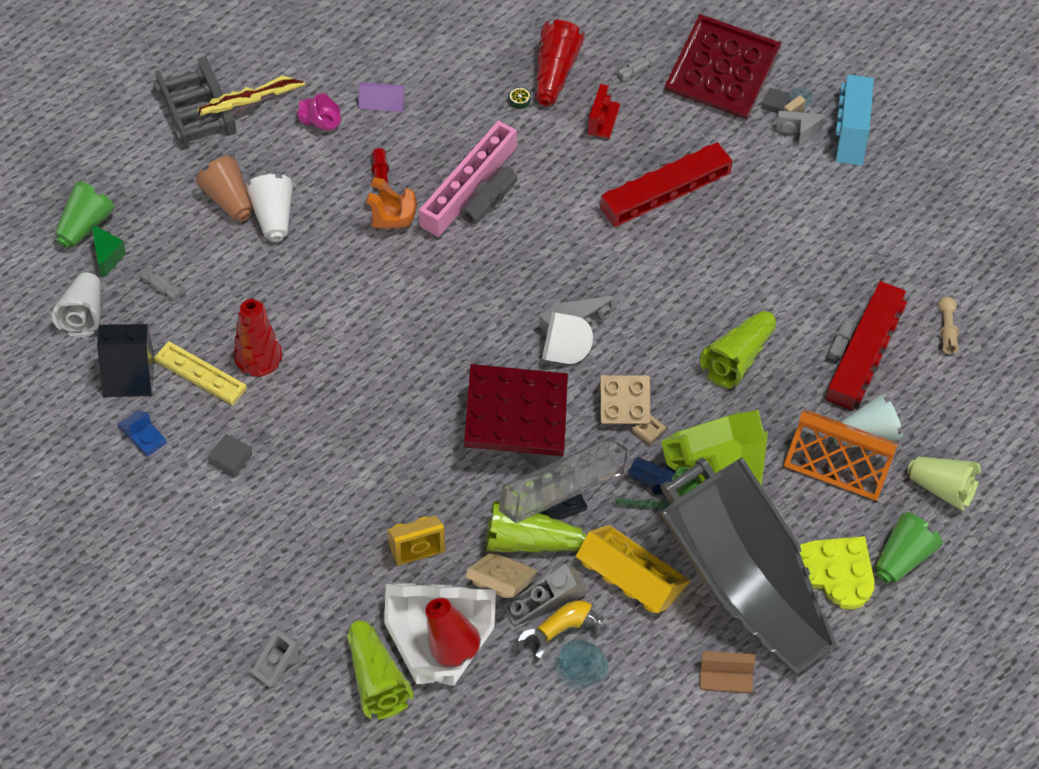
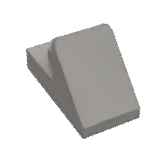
(803, 123)
(275, 658)

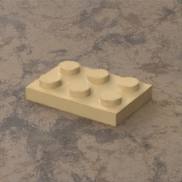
(501, 574)

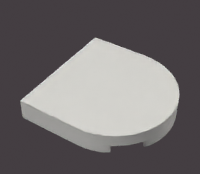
(567, 339)

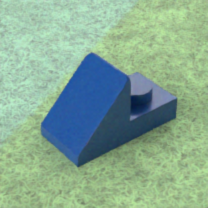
(142, 432)

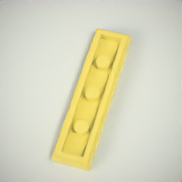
(200, 373)

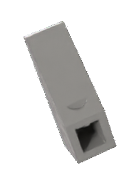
(588, 309)
(546, 595)

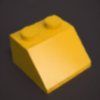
(416, 540)

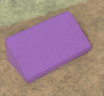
(381, 97)

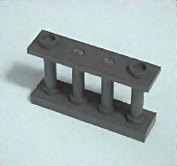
(210, 88)

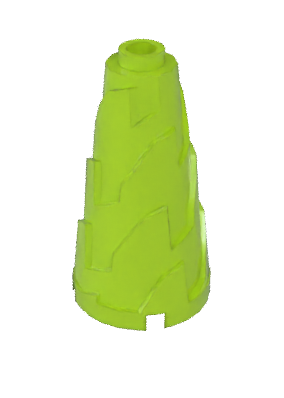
(736, 350)
(531, 535)
(378, 679)

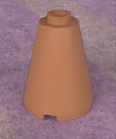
(226, 187)

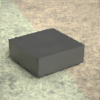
(776, 100)

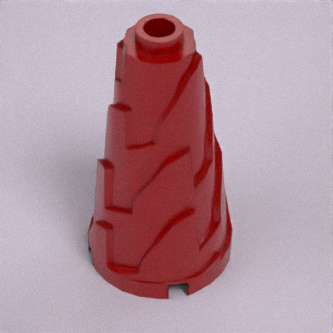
(557, 54)
(255, 341)

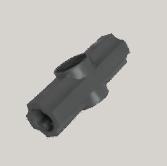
(488, 195)

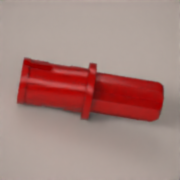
(380, 167)

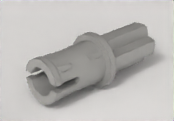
(842, 339)

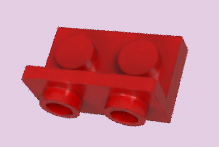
(603, 114)

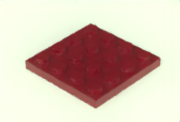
(723, 66)
(516, 410)

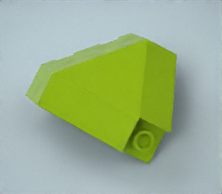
(720, 443)

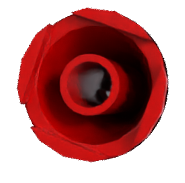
(450, 633)

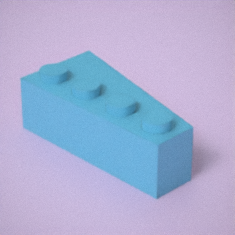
(854, 119)

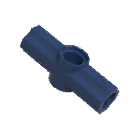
(651, 474)

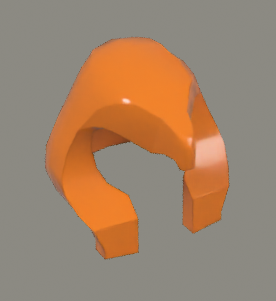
(390, 208)

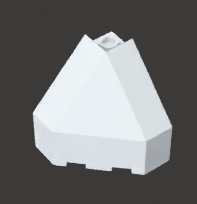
(408, 626)

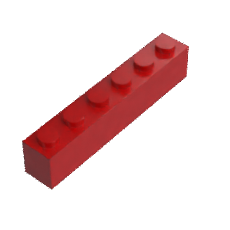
(665, 184)
(866, 345)

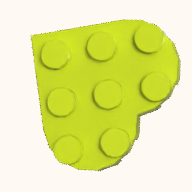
(840, 569)

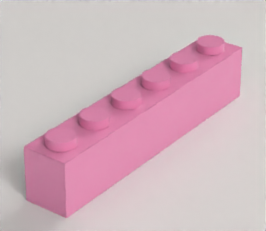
(461, 184)

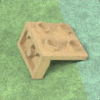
(625, 399)

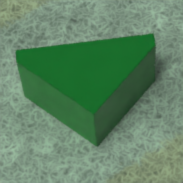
(108, 250)

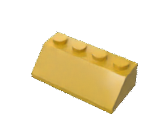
(631, 568)

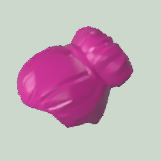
(320, 112)

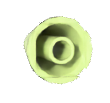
(946, 478)

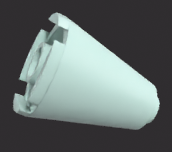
(876, 418)

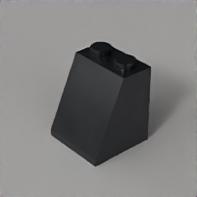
(125, 360)

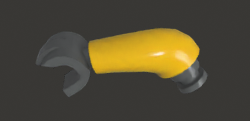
(568, 616)

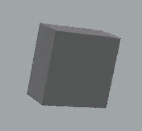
(230, 455)

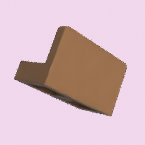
(727, 672)

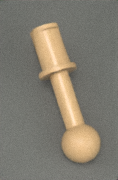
(949, 332)

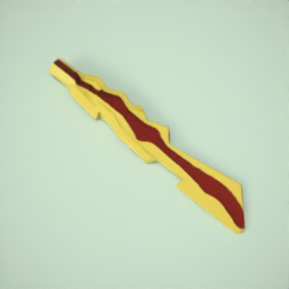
(248, 95)

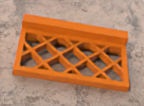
(848, 434)

